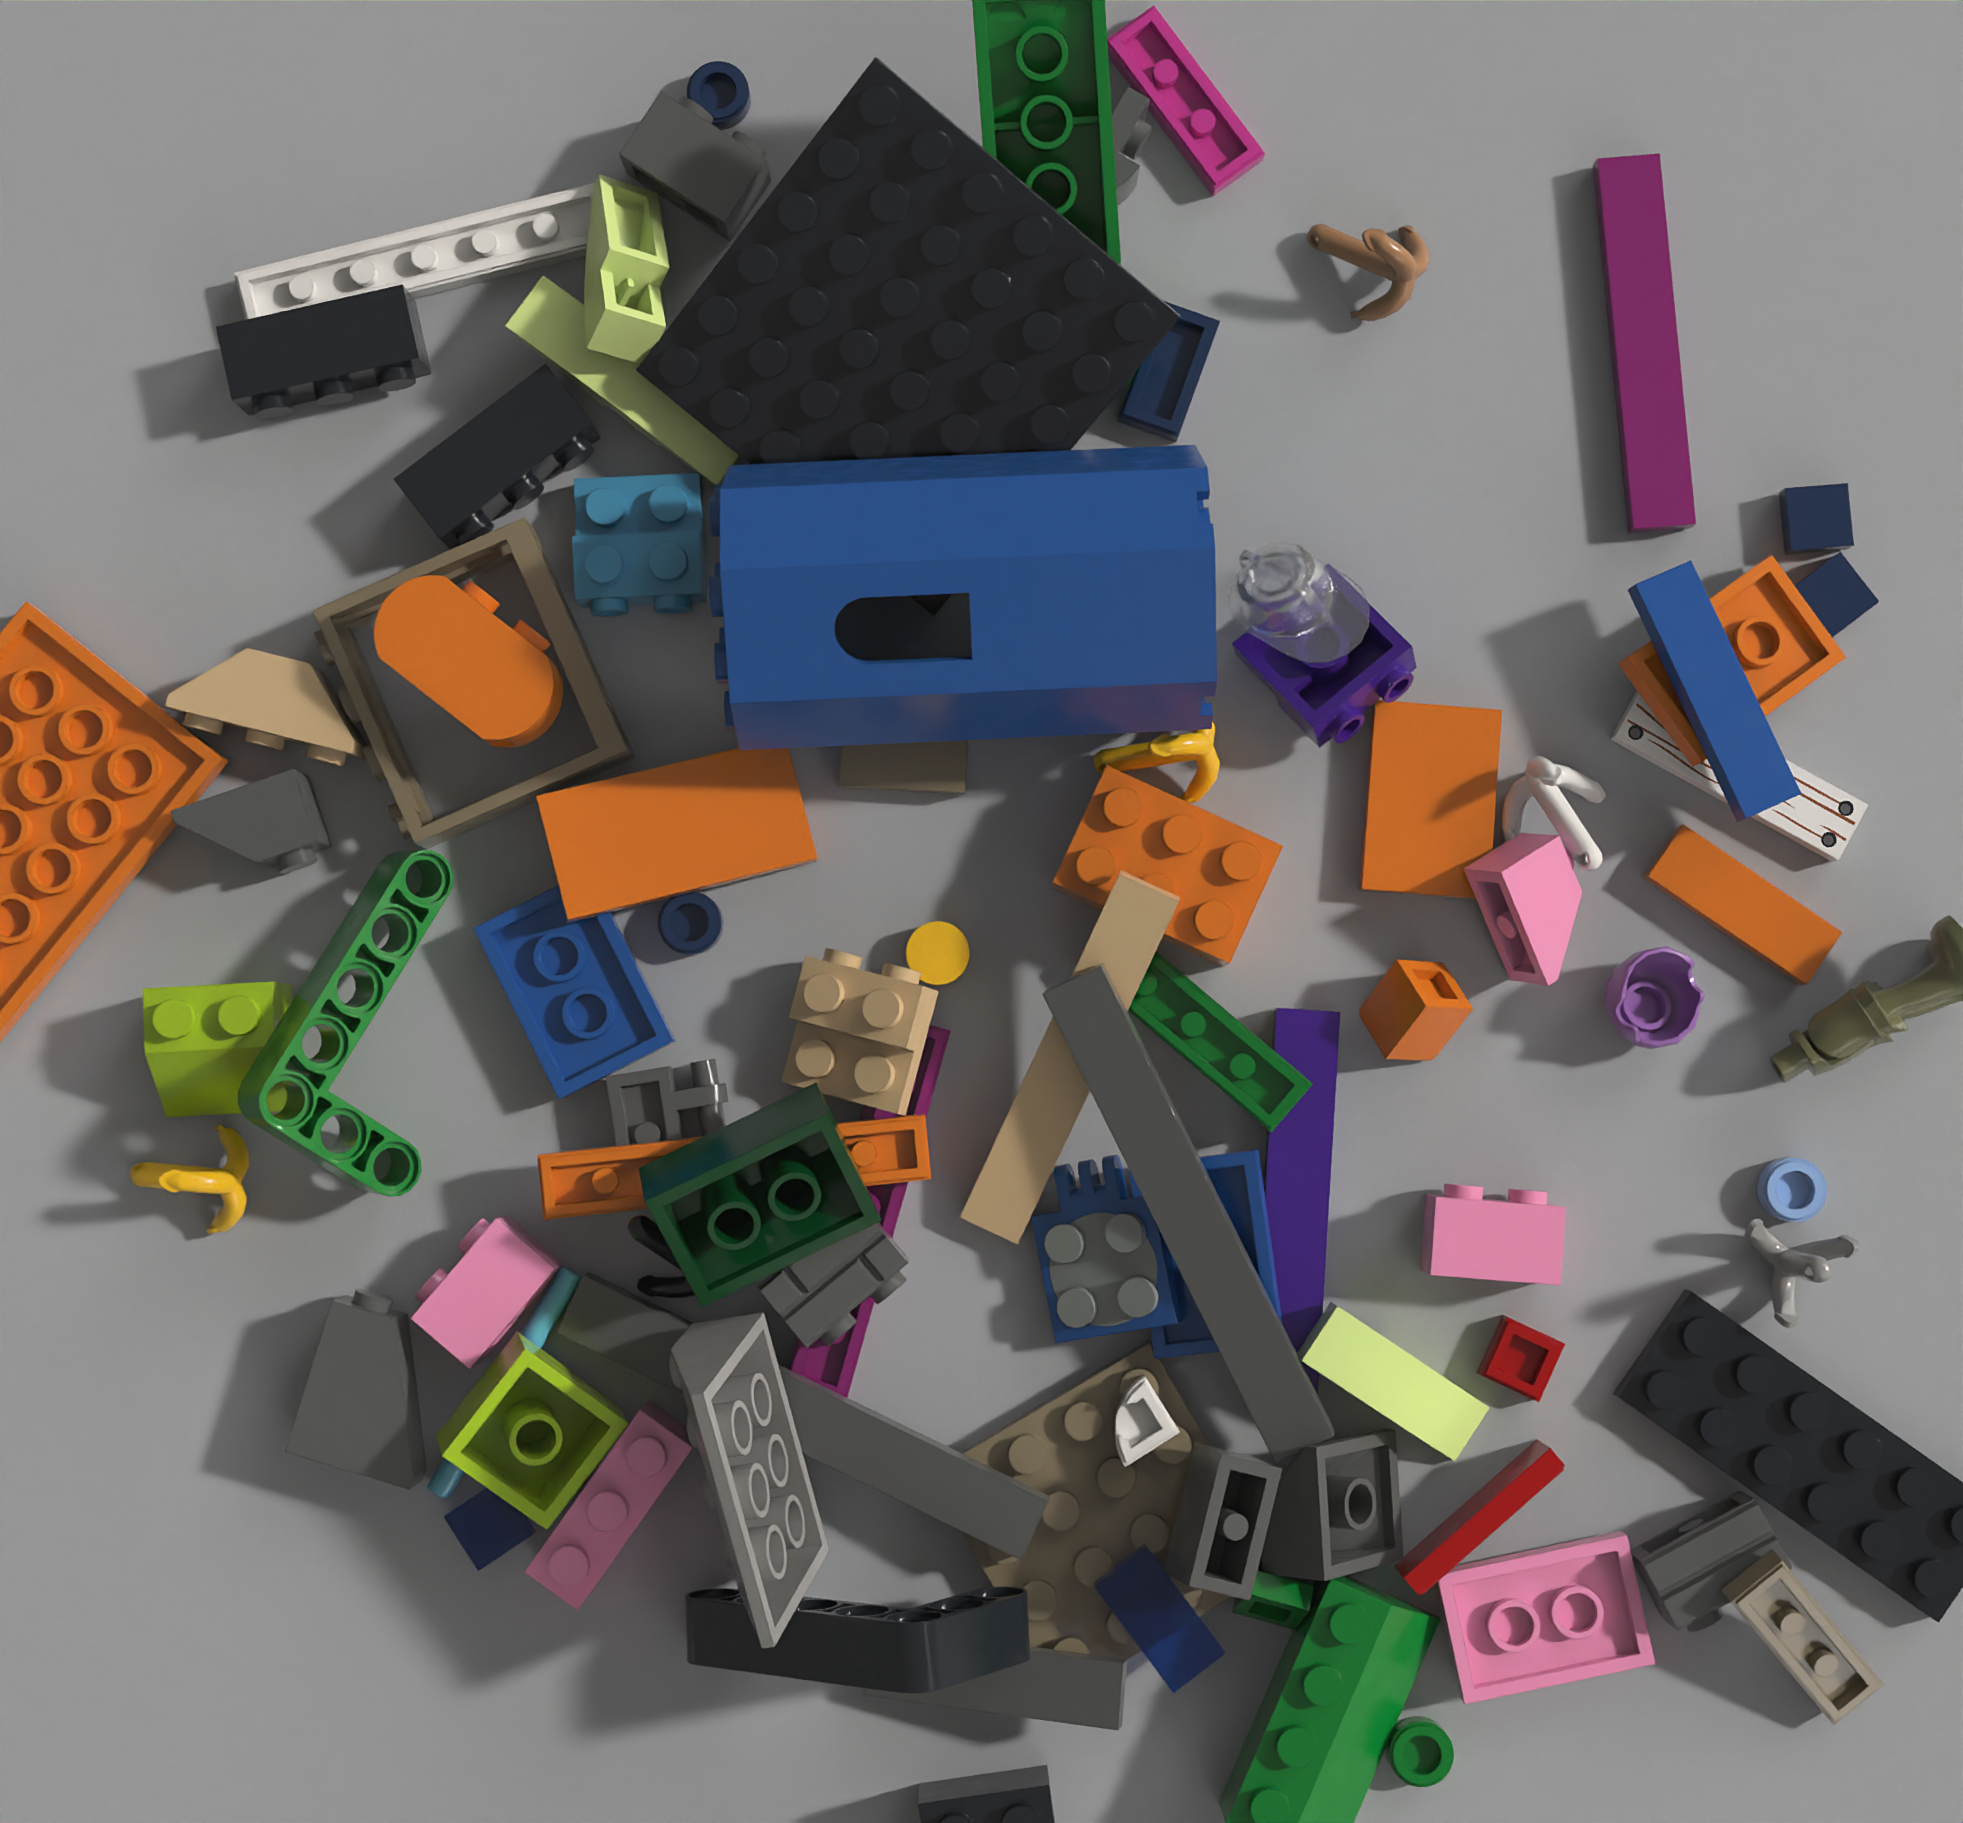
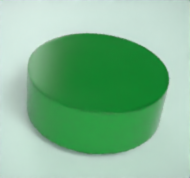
(1420, 1751)

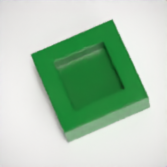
(1276, 1601)

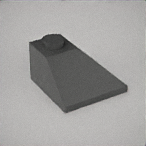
(1337, 1510)

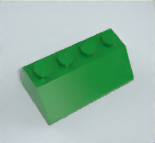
(1329, 1707)

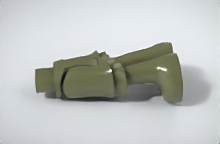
(1870, 1013)

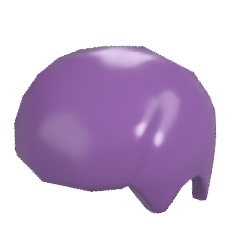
(1654, 998)

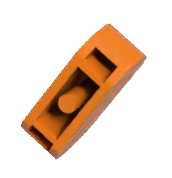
(470, 659)

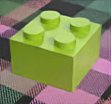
(531, 1430)

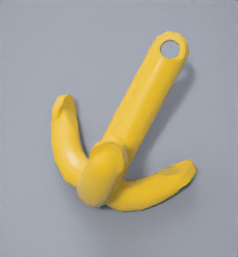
(1165, 751)
(209, 1180)

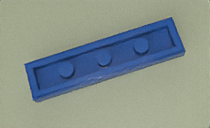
(1714, 691)

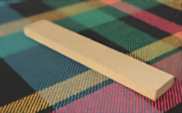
(1054, 1085)

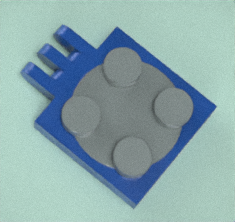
(1103, 1257)

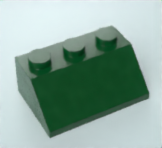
(757, 1195)

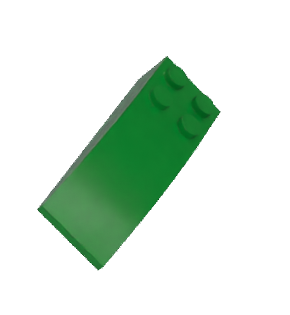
(1051, 105)

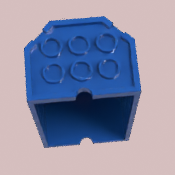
(1077, 572)

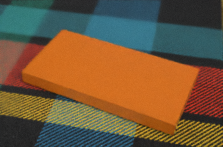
(675, 830)

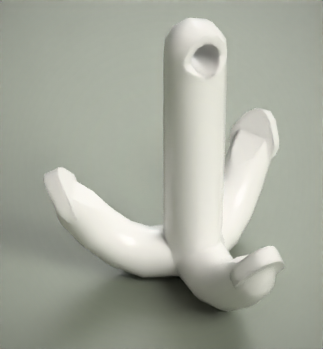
(1542, 782)

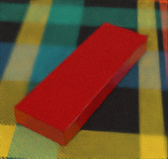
(1479, 1517)

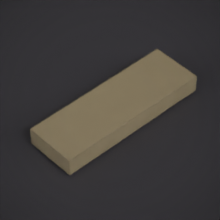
(1802, 1636)

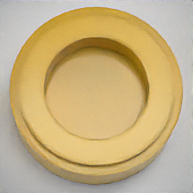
(938, 953)

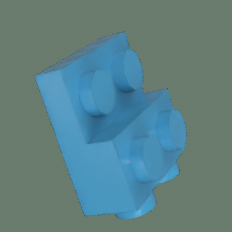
(639, 543)

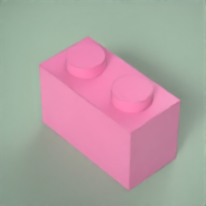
(1491, 1237)
(485, 1289)

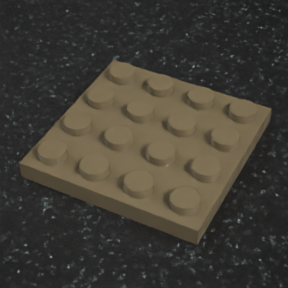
(1095, 1504)

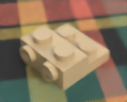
(858, 1030)

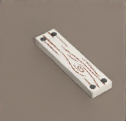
(1817, 819)

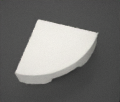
(1141, 1422)

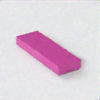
(1184, 101)

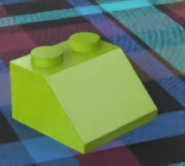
(207, 1040)

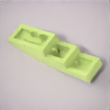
(555, 329)

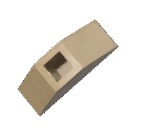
(274, 703)

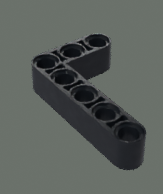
(867, 1643)

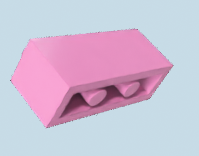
(611, 1505)

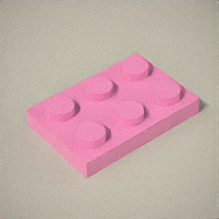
(1544, 1617)

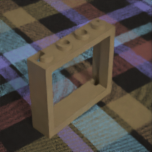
(365, 704)

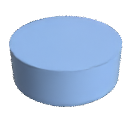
(1791, 1189)

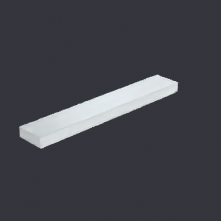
(428, 256)

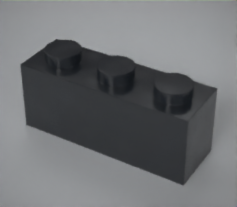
(324, 352)
(499, 459)

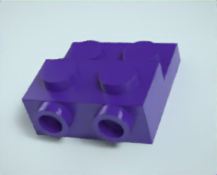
(1331, 696)

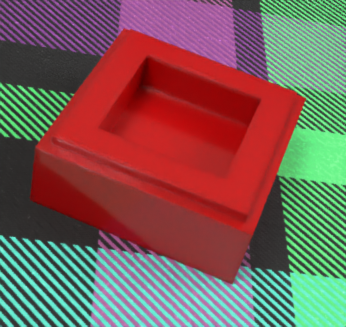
(1520, 1358)

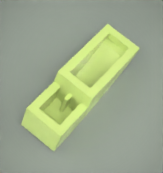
(624, 271)
(1392, 1381)

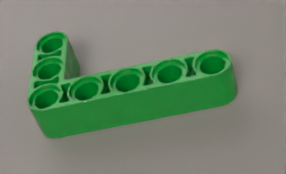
(342, 1026)

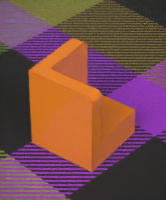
(1414, 1010)

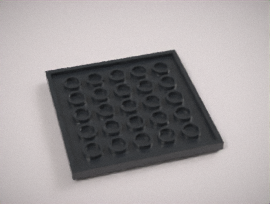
(904, 305)

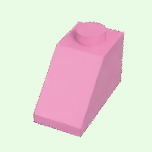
(1528, 903)

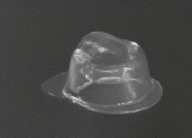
(1298, 603)

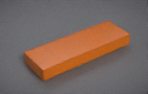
(1742, 905)

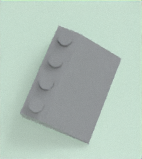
(751, 1465)

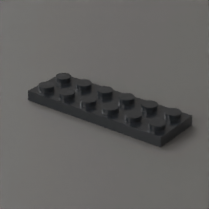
(1803, 1451)

